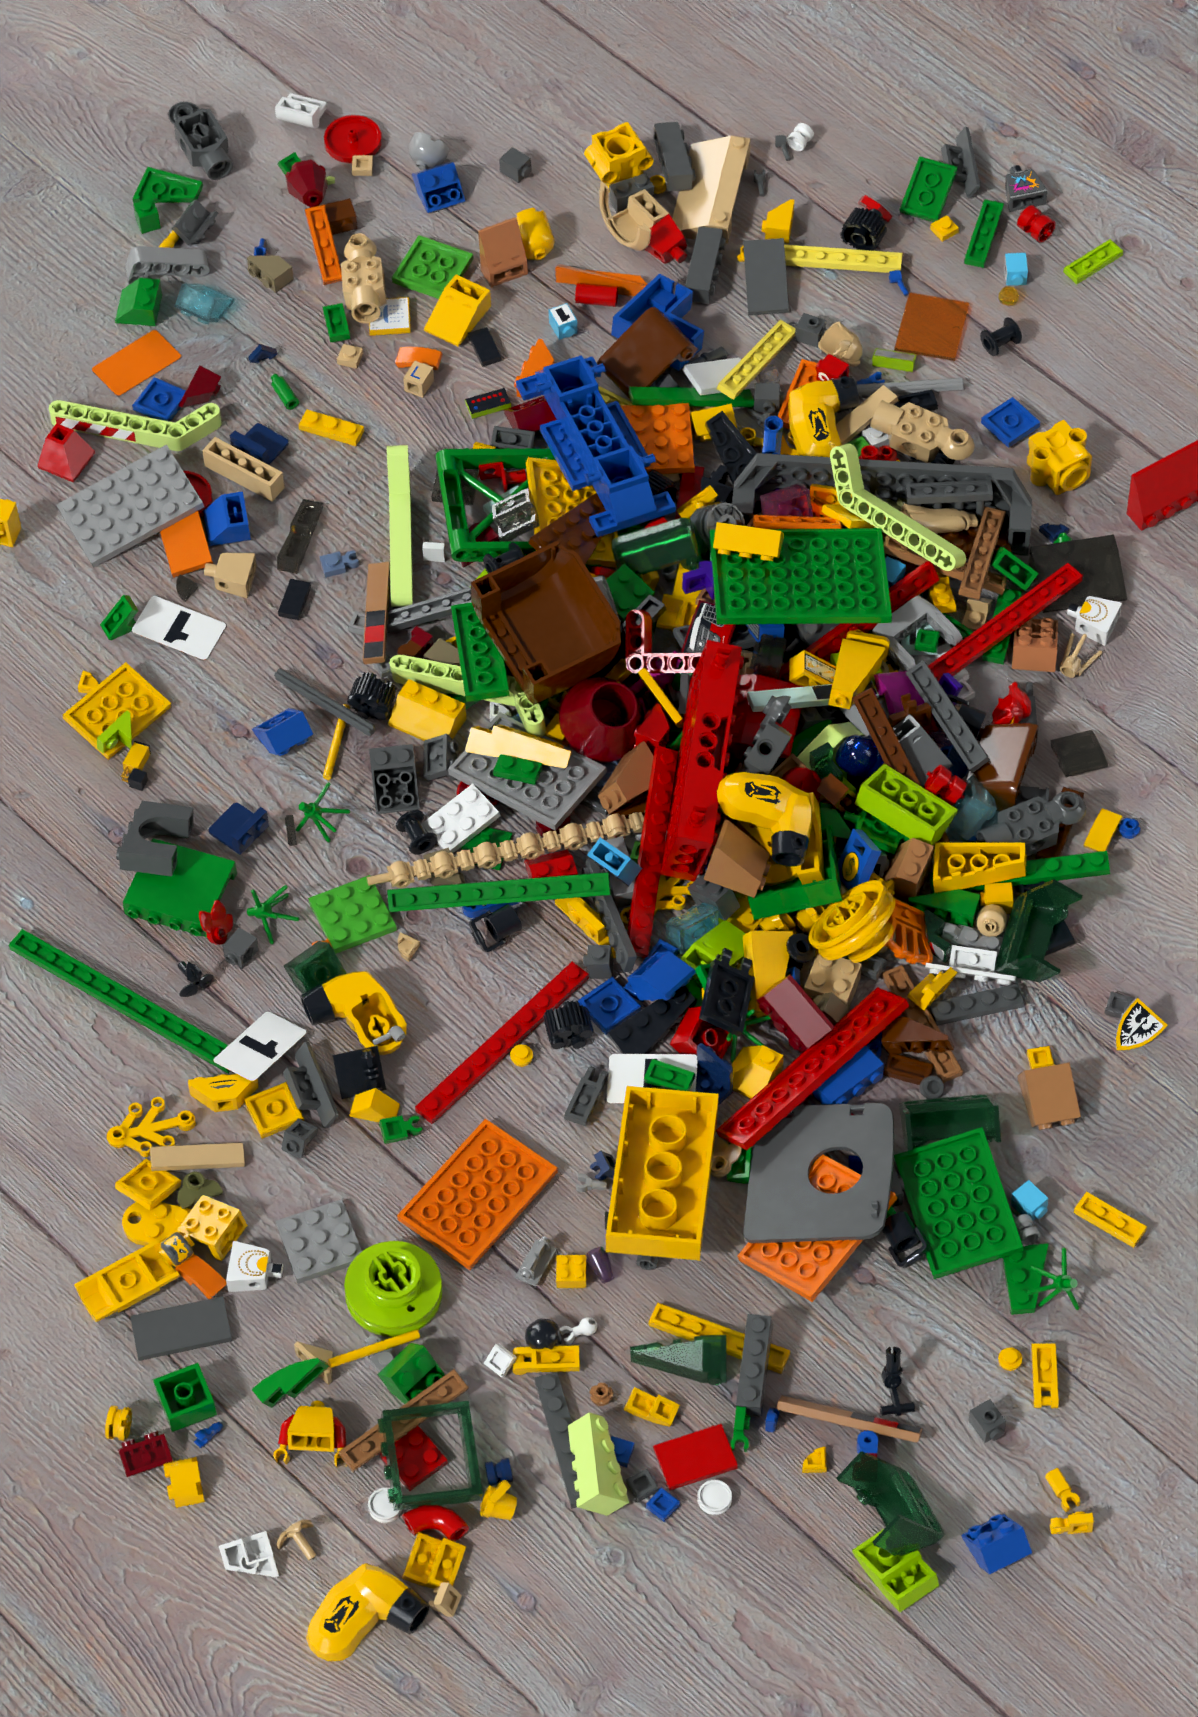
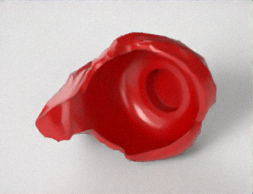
(1012, 707)

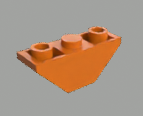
(538, 358)

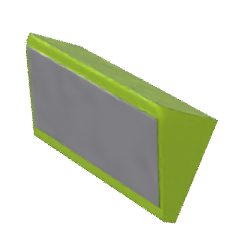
(894, 360)

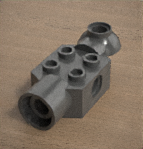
(201, 139)
(768, 738)
(1034, 822)

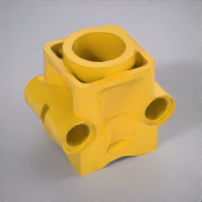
(618, 154)
(1059, 458)

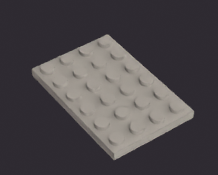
(130, 506)
(556, 790)

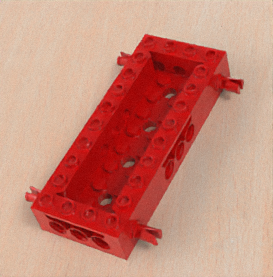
(702, 761)

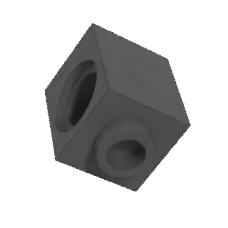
(240, 948)

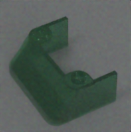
(661, 547)
(1031, 929)
(948, 1117)
(898, 1502)

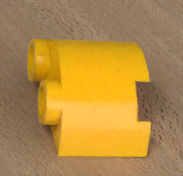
(185, 1482)

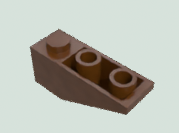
(911, 1036)

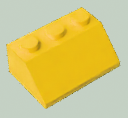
(748, 541)
(426, 712)

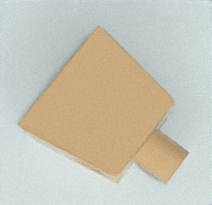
(233, 573)

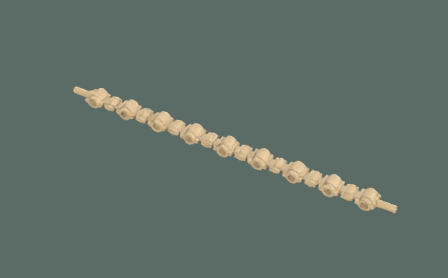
(528, 846)

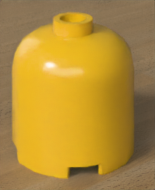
(535, 233)

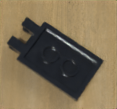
(727, 993)

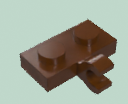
(920, 713)

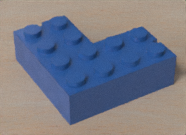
(639, 304)

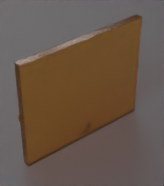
(931, 326)

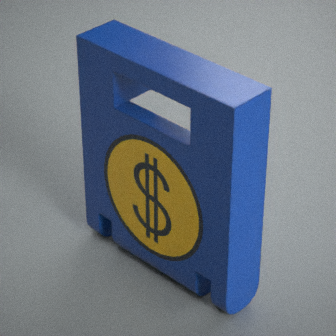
(853, 864)

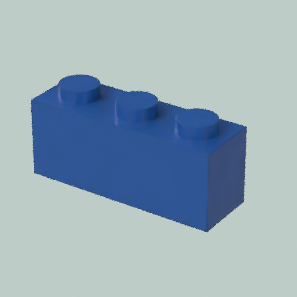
(851, 1078)

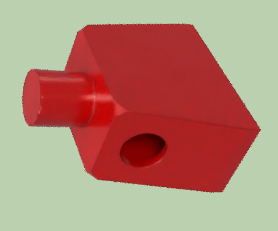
(667, 241)

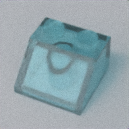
(202, 302)
(973, 809)
(691, 926)

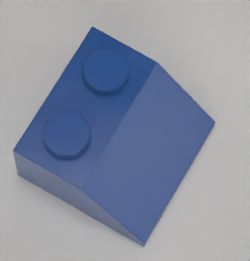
(283, 731)

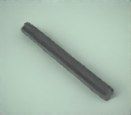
(325, 702)

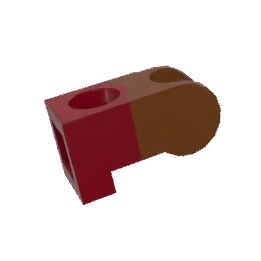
(417, 645)

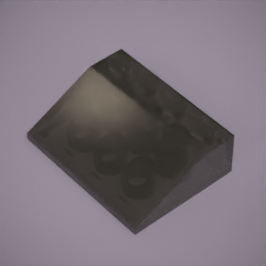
(1093, 558)

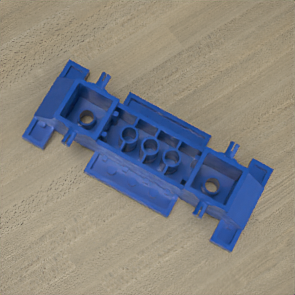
(596, 444)

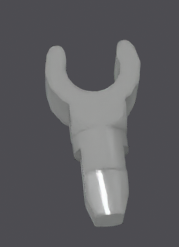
(590, 1184)

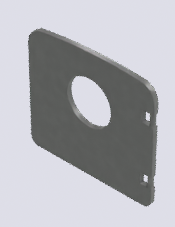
(782, 1199)

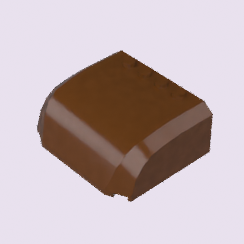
(547, 620)

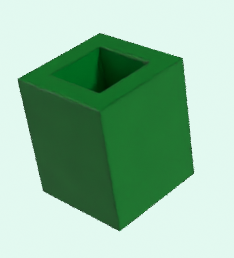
(146, 216)

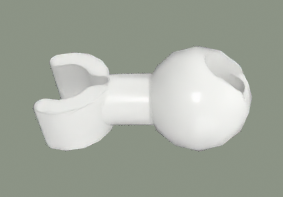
(585, 1327)

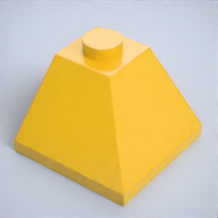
(755, 1069)

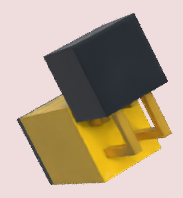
(134, 764)

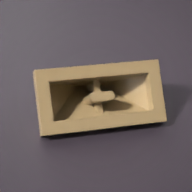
(307, 1351)

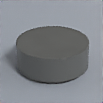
(931, 1087)

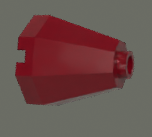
(307, 182)

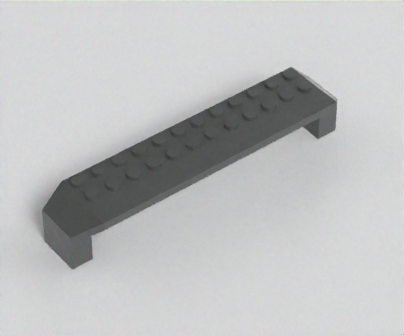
(888, 481)

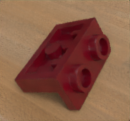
(144, 1454)

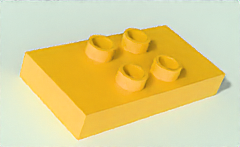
(662, 1173)

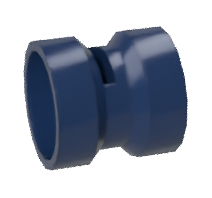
(498, 1472)

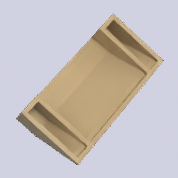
(713, 193)

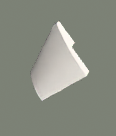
(250, 1555)

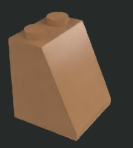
(628, 779)
(737, 862)
(909, 868)
(1049, 1096)

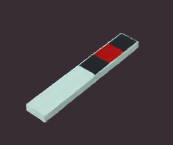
(800, 696)

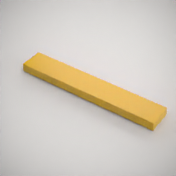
(689, 1326)

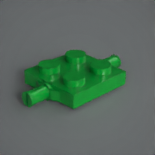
(880, 833)

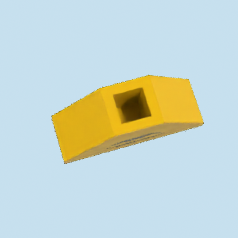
(223, 1091)

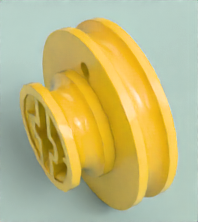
(855, 924)

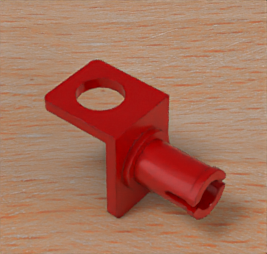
(506, 477)

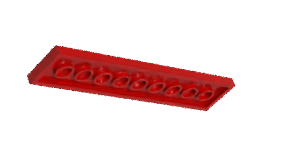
(812, 1068)

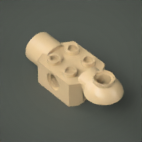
(363, 279)
(921, 432)

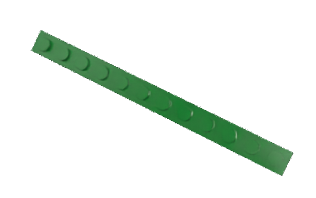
(118, 997)

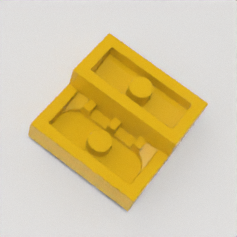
(433, 1561)

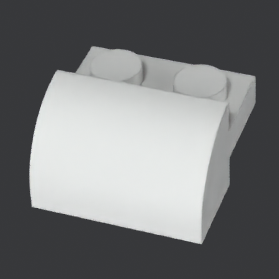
(300, 110)

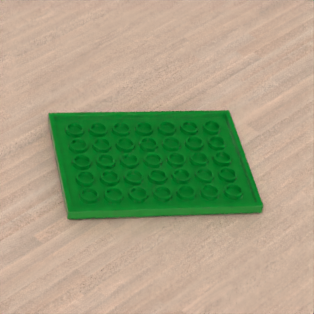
(815, 580)

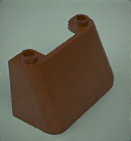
(645, 351)
(1009, 753)

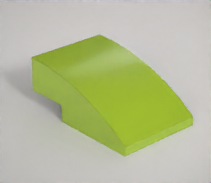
(899, 1578)

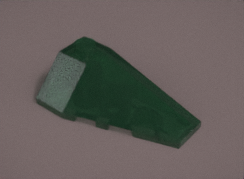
(697, 1360)

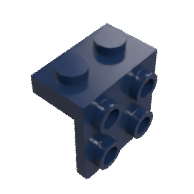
(260, 443)
(239, 827)
(713, 1073)

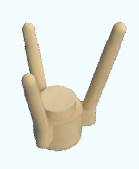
(1071, 664)

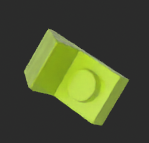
(118, 731)

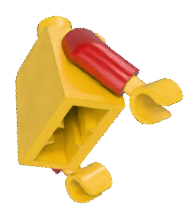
(311, 1430)

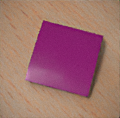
(893, 686)

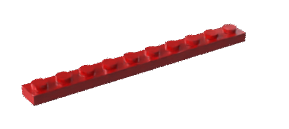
(900, 593)
(1006, 621)
(651, 849)
(501, 1043)

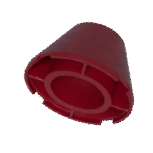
(588, 734)

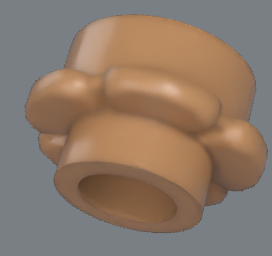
(601, 1400)

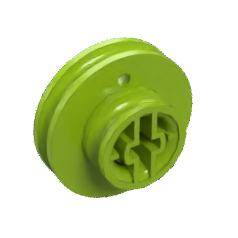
(401, 1302)

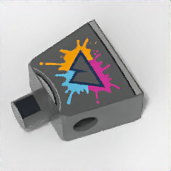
(1024, 189)

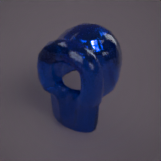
(858, 758)

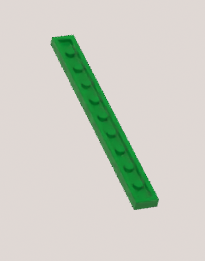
(499, 892)

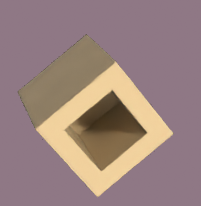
(418, 379)

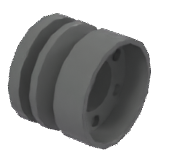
(706, 518)

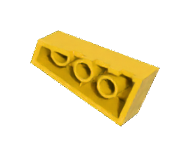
(976, 864)

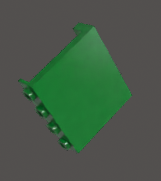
(178, 899)

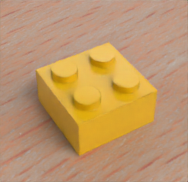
(571, 1271)

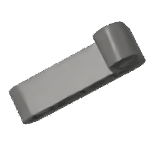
(165, 261)

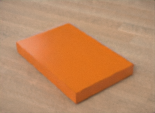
(186, 545)

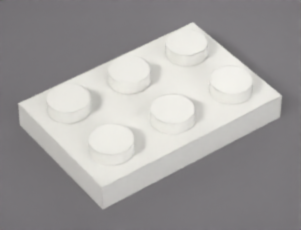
(461, 819)

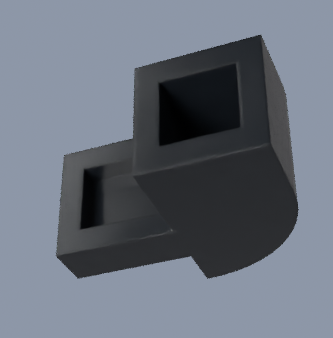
(717, 481)

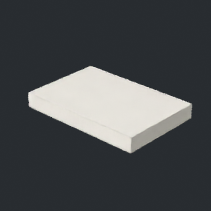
(707, 375)

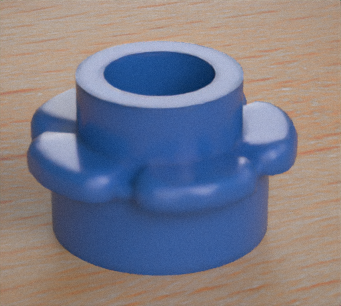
(1126, 832)

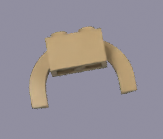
(633, 224)

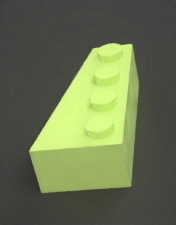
(596, 1466)

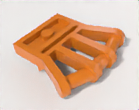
(909, 921)

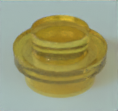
(1008, 296)

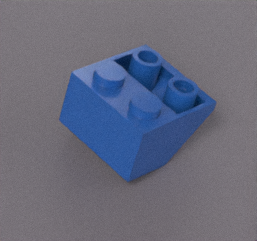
(438, 187)
(227, 520)
(660, 977)
(997, 1543)

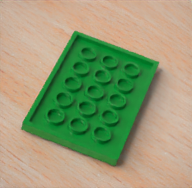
(959, 1202)

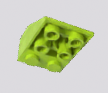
(712, 943)

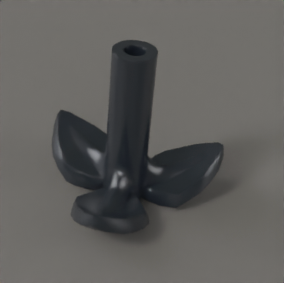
(193, 975)

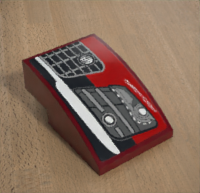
(704, 628)

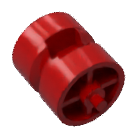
(1034, 222)
(945, 785)

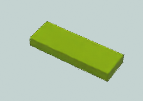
(1093, 261)

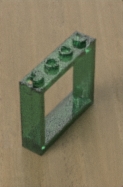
(391, 1471)

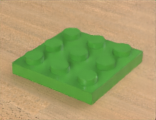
(431, 266)
(352, 914)

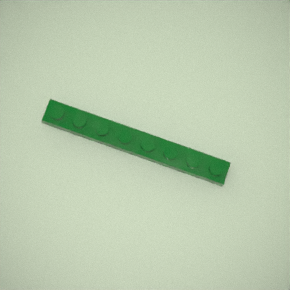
(1056, 868)

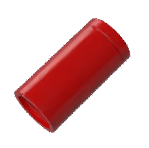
(596, 294)

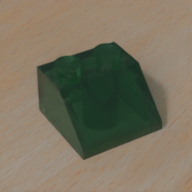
(314, 966)

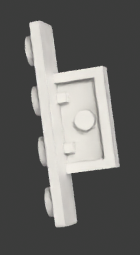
(972, 963)

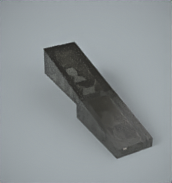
(299, 537)

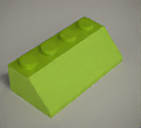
(905, 805)

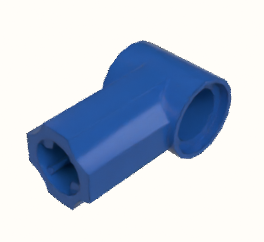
(772, 438)

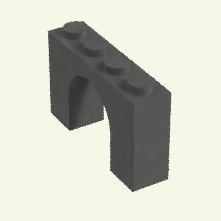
(150, 820)

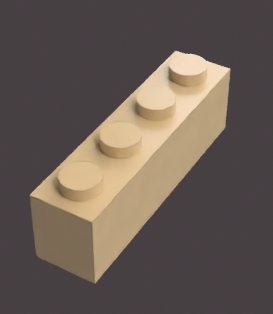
(243, 469)

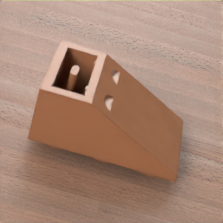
(502, 252)
(1036, 645)

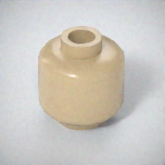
(991, 920)

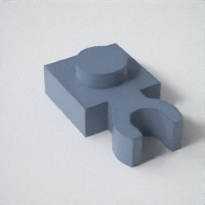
(335, 563)

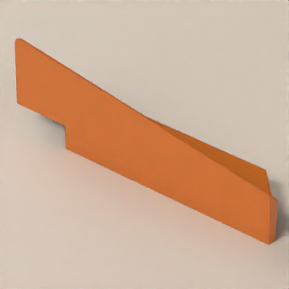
(626, 283)

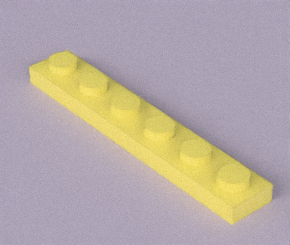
(842, 258)
(756, 359)

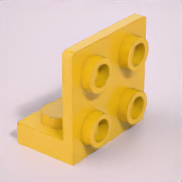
(214, 1225)

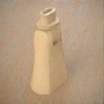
(940, 520)

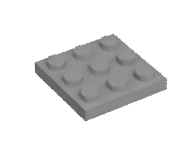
(319, 1241)

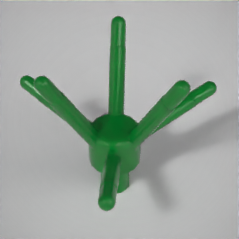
(315, 812)
(264, 910)
(745, 1033)
(1061, 1283)

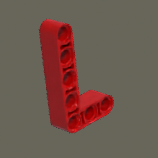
(644, 651)

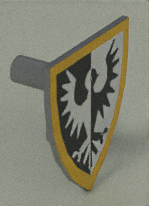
(1137, 1026)

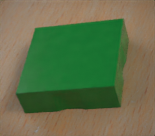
(795, 896)

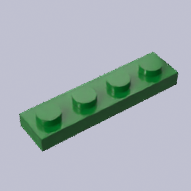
(983, 233)
(998, 652)

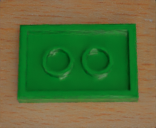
(928, 189)

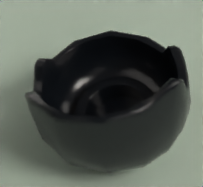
(543, 1334)

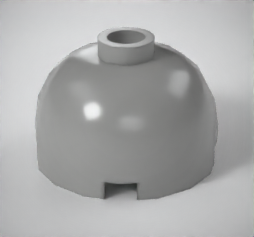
(426, 151)

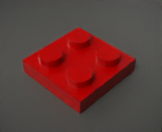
(417, 1458)

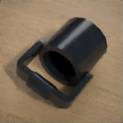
(971, 715)
(500, 925)
(903, 1236)

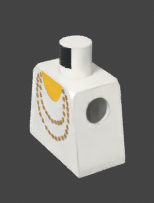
(1096, 618)
(250, 1268)

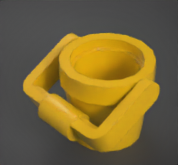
(806, 918)
(779, 922)
(498, 1503)

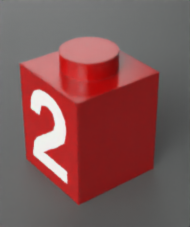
(831, 368)

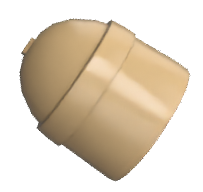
(841, 344)

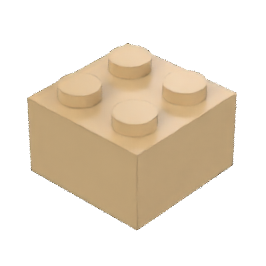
(834, 976)

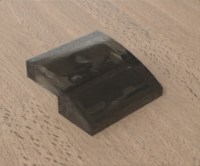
(515, 515)
(1079, 753)

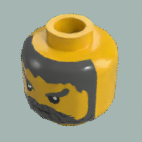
(176, 1249)

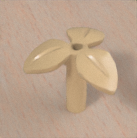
(294, 1532)

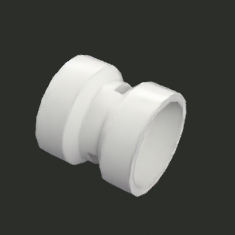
(798, 139)

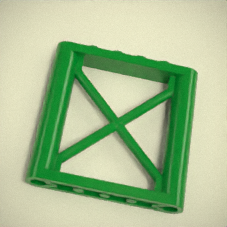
(450, 470)

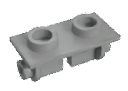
(536, 1261)

